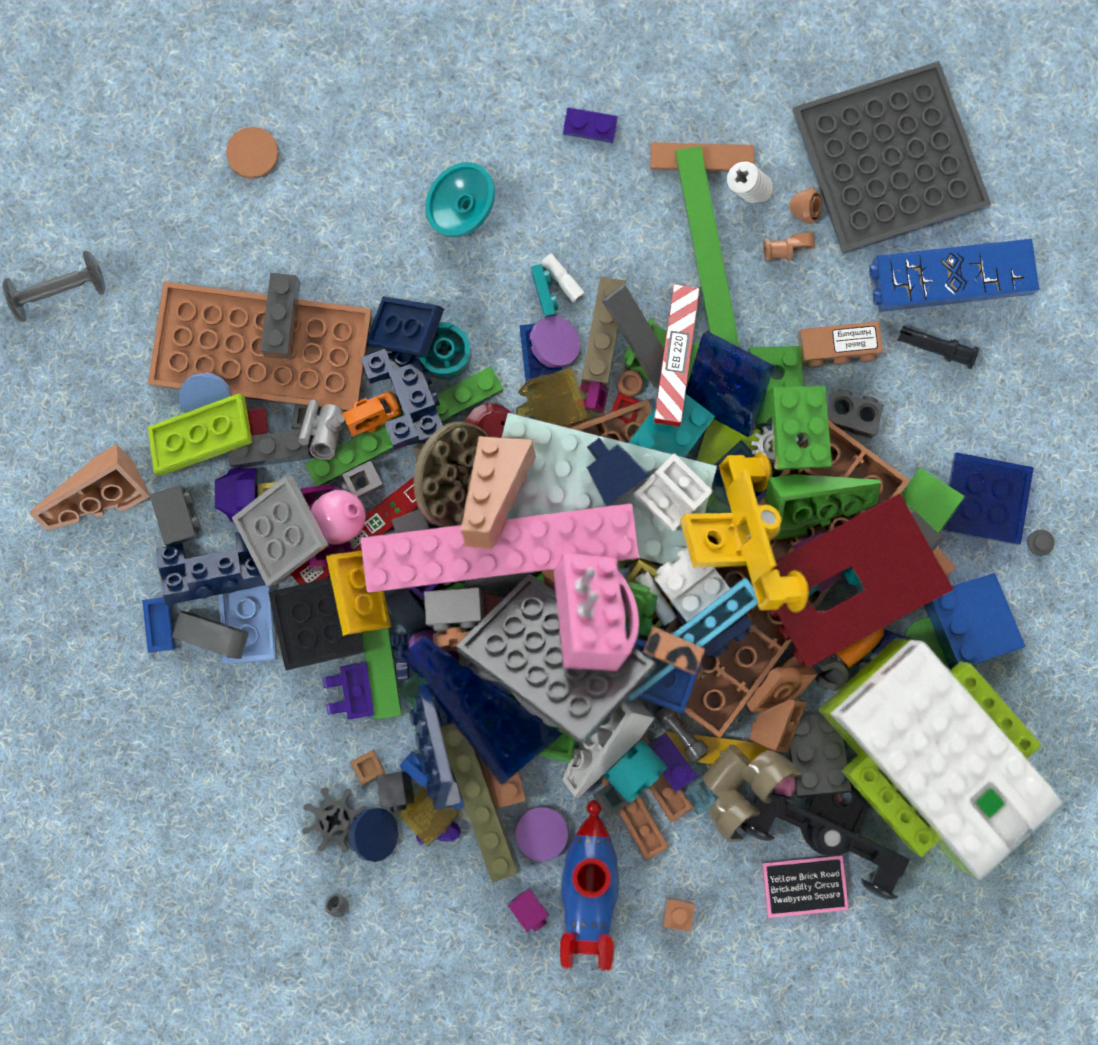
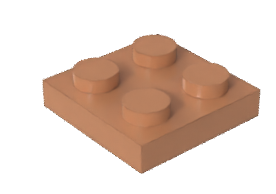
(781, 686)

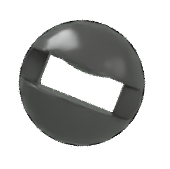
(332, 901)

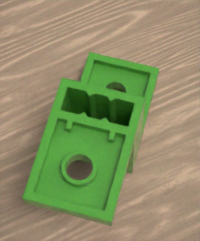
(794, 411)

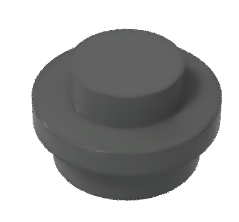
(1040, 542)

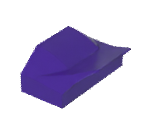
(235, 490)

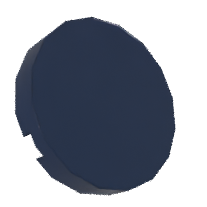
(373, 834)

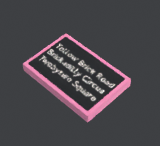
(805, 886)

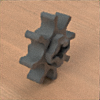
(323, 814)

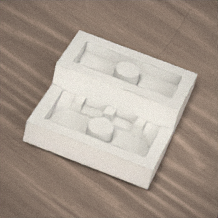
(673, 492)

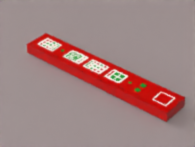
(376, 524)

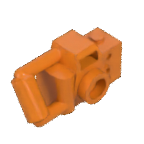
(370, 414)

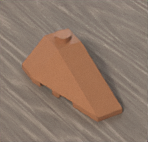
(101, 484)

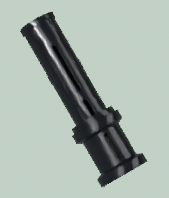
(950, 350)

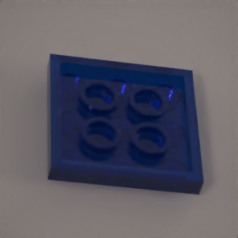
(729, 383)
(993, 500)

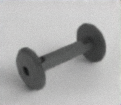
(53, 286)

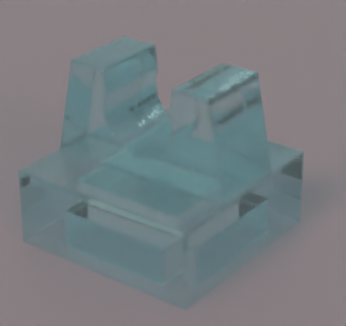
(700, 797)

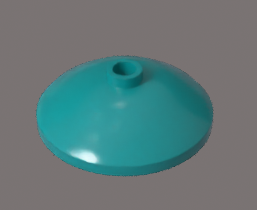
(453, 192)

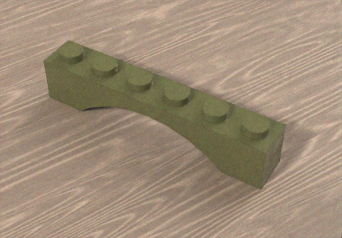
(479, 804)

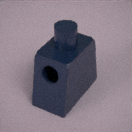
(613, 471)

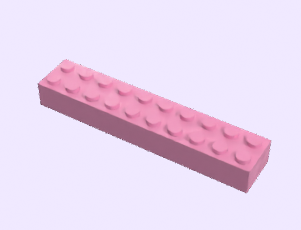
(522, 547)

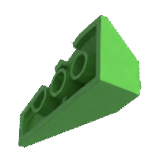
(814, 500)

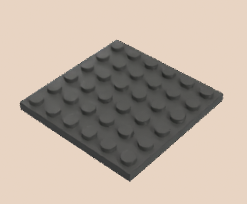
(891, 157)

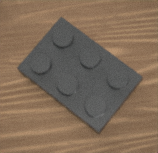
(820, 757)

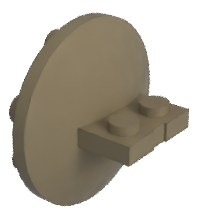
(445, 472)

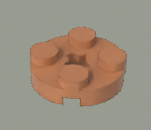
(450, 639)

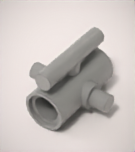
(323, 428)

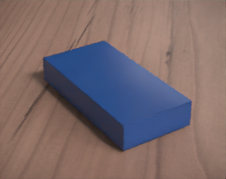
(158, 625)

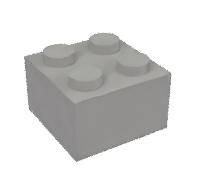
(454, 609)

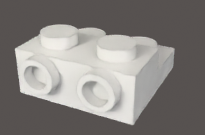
(689, 587)

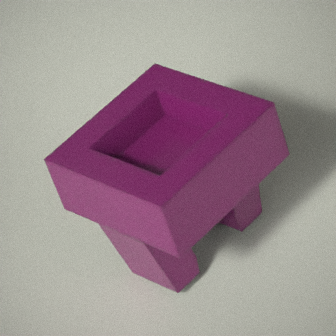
(596, 396)

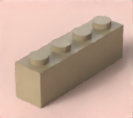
(601, 337)

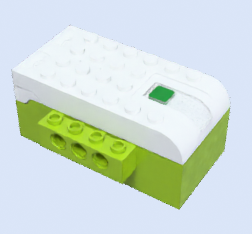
(940, 757)

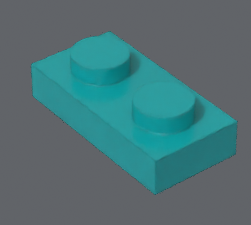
(542, 281)

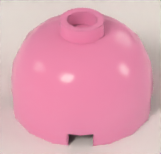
(339, 516)

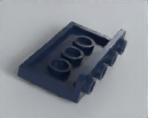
(434, 760)

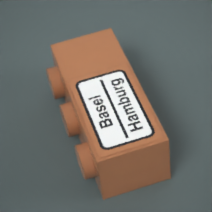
(840, 344)

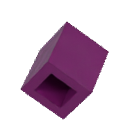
(528, 910)

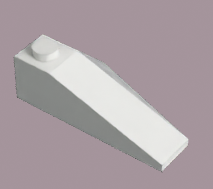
(607, 746)

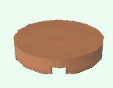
(252, 153)

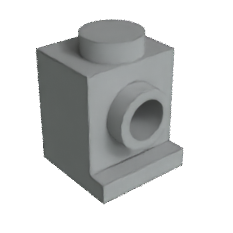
(366, 471)

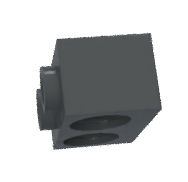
(852, 421)

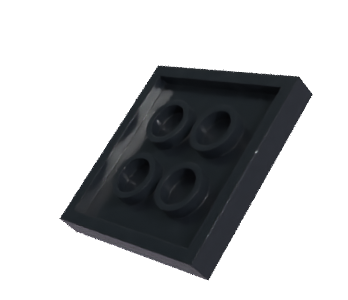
(311, 625)

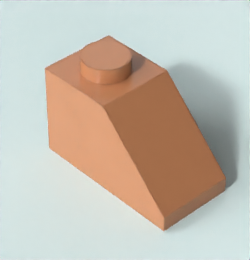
(778, 725)

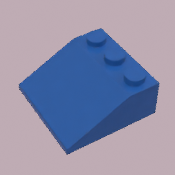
(974, 622)

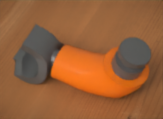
(834, 671)

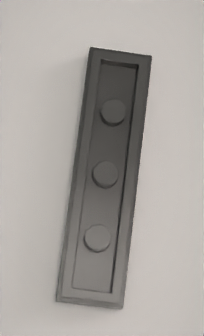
(636, 332)

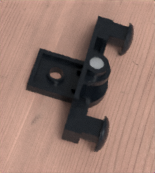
(831, 832)

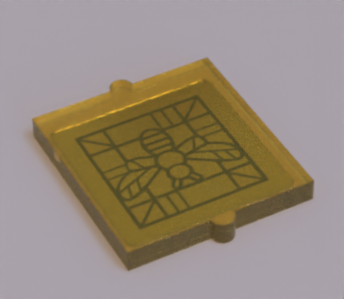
(425, 820)

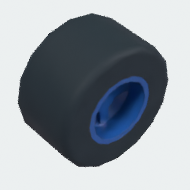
(407, 610)

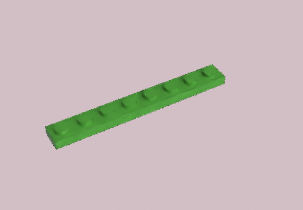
(371, 445)

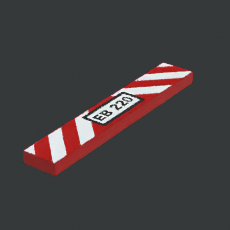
(676, 355)

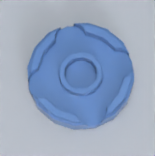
(202, 390)

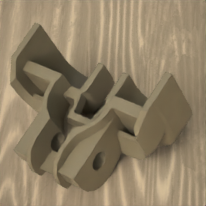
(730, 773)

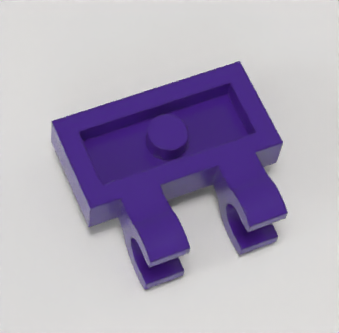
(356, 691)

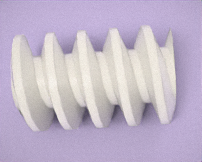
(749, 182)

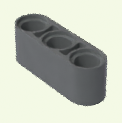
(210, 634)

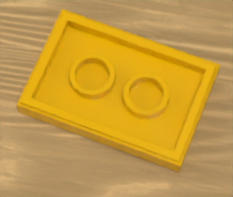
(357, 608)

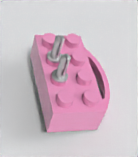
(593, 612)

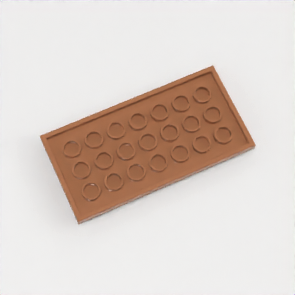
(222, 335)

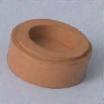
(630, 383)

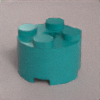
(457, 359)
(635, 771)

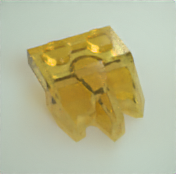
(553, 399)

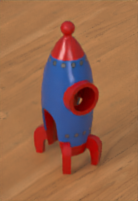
(589, 892)

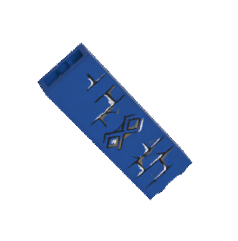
(954, 275)

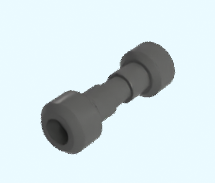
(694, 748)

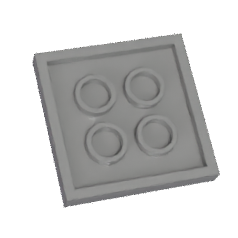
(279, 530)

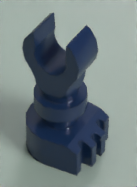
(401, 643)

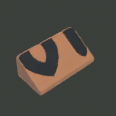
(673, 650)

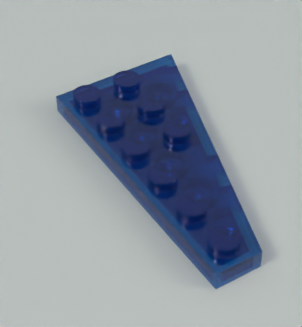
(487, 717)

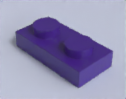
(590, 125)
(678, 770)

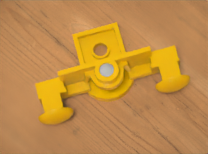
(745, 534)

